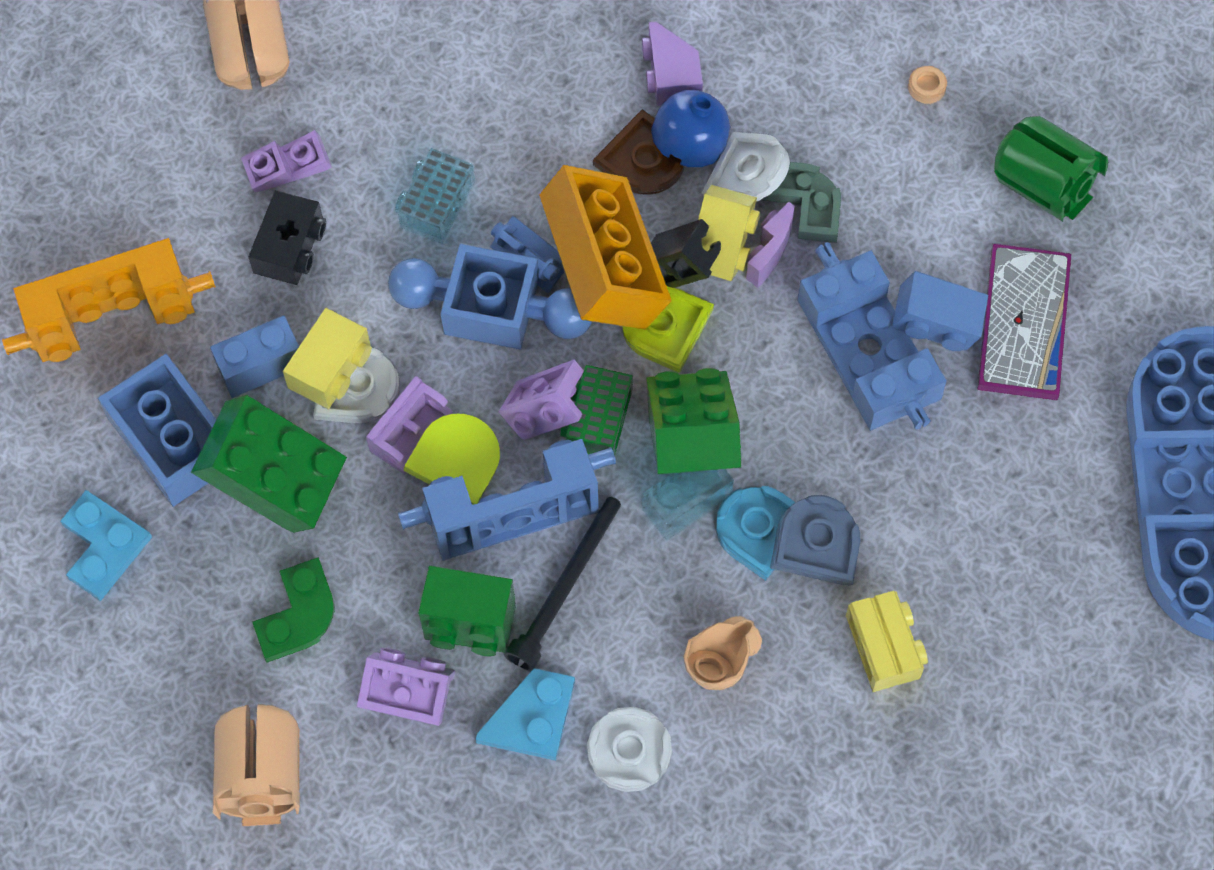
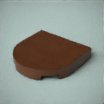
(638, 158)

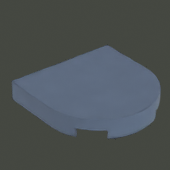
(817, 541)

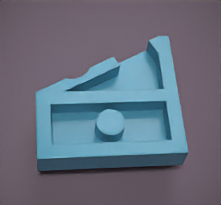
(531, 716)

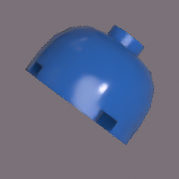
(691, 128)

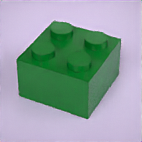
(467, 610)

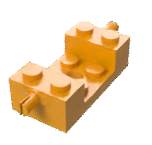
(98, 287)

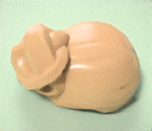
(732, 639)

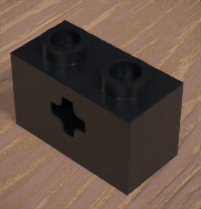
(287, 237)

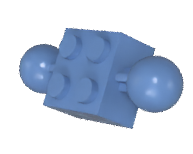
(487, 297)

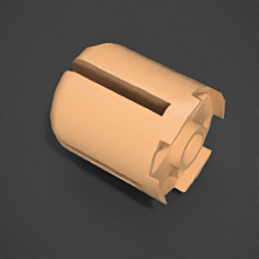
(228, 45)
(256, 778)

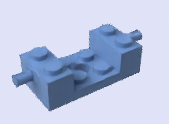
(852, 305)
(566, 495)

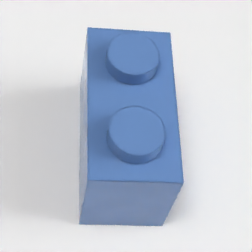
(940, 311)
(255, 356)

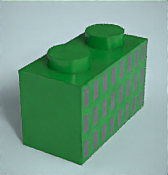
(604, 402)

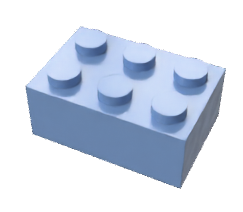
(161, 425)

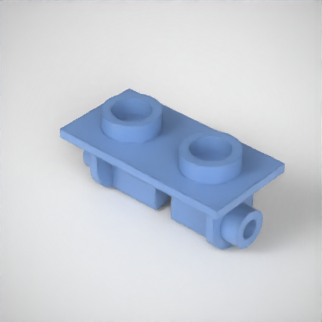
(521, 240)

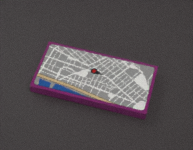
(1024, 322)

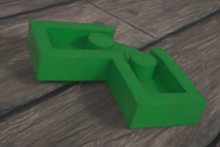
(306, 620)

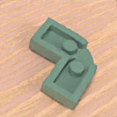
(818, 201)

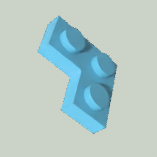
(112, 541)

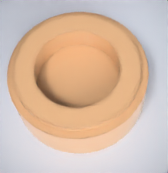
(927, 84)

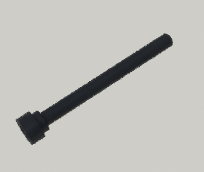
(528, 646)

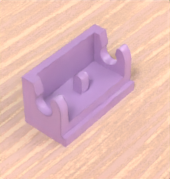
(405, 423)

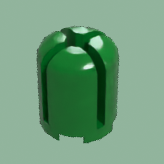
(1048, 166)

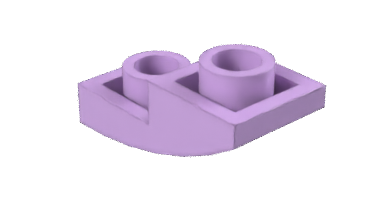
(279, 165)
(774, 239)

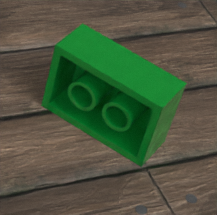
(693, 421)
(269, 464)

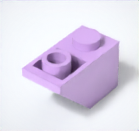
(673, 64)

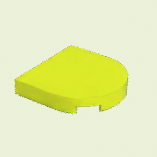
(673, 332)
(456, 448)

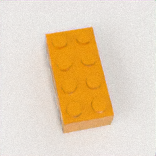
(604, 248)

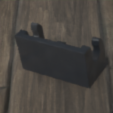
(682, 254)

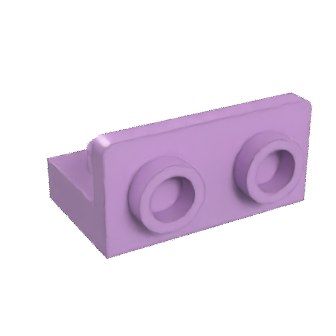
(543, 401)
(405, 686)

